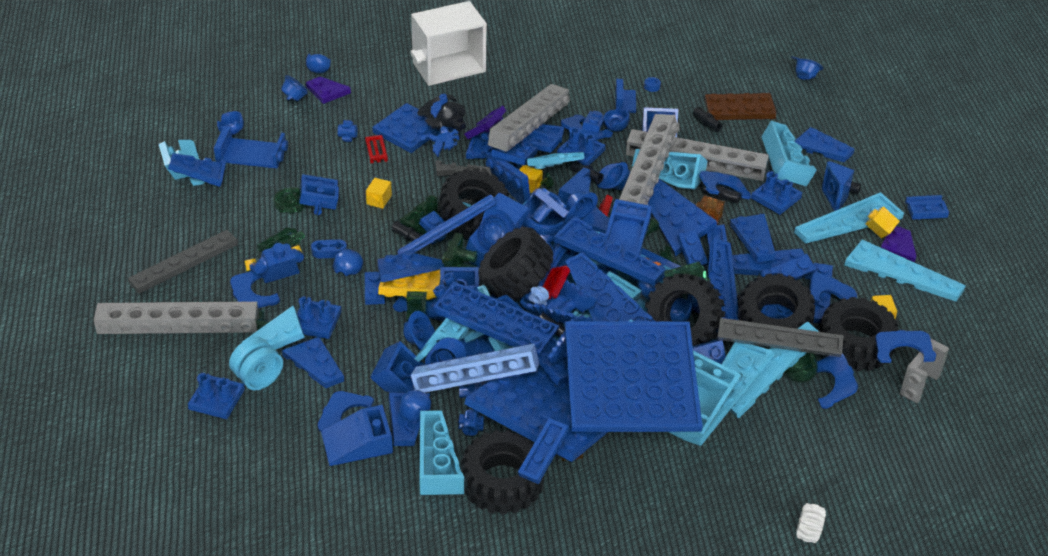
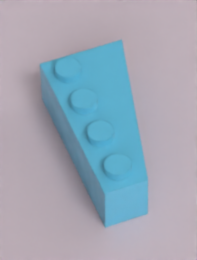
(786, 155)
(438, 462)

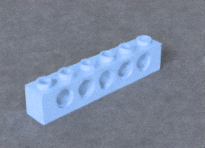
(475, 368)

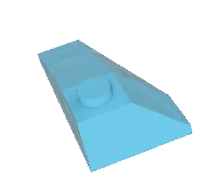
(681, 169)

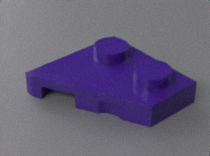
(327, 90)
(487, 122)
(900, 243)

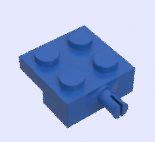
(318, 192)

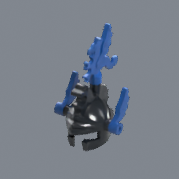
(444, 116)

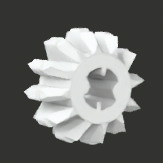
(811, 523)

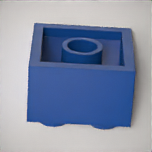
(395, 369)

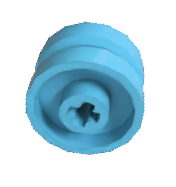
(256, 363)

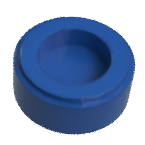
(652, 84)

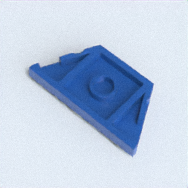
(406, 265)

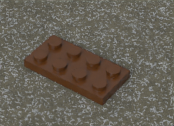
(740, 106)

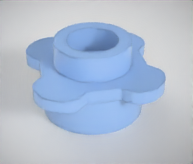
(539, 295)

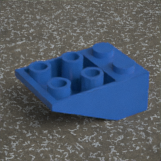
(358, 437)

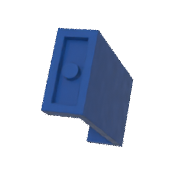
(249, 151)

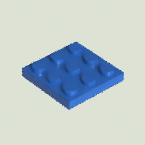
(404, 128)

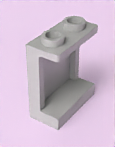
(919, 371)

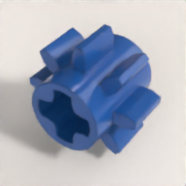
(347, 130)
(471, 422)

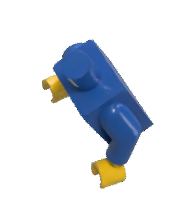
(276, 262)

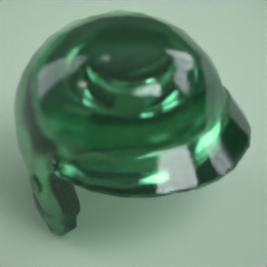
(804, 369)

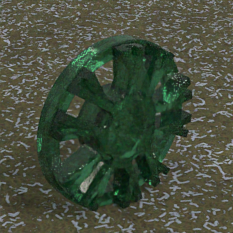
(288, 201)

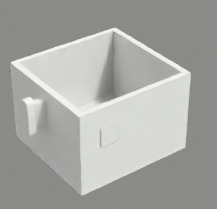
(448, 43)

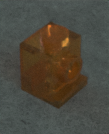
(712, 207)

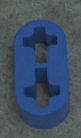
(327, 247)

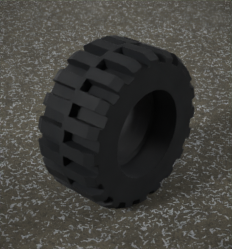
(464, 185)
(516, 263)
(777, 290)
(707, 297)
(862, 317)
(498, 493)

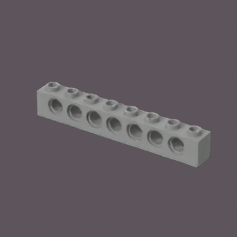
(528, 117)
(719, 158)
(650, 159)
(176, 317)

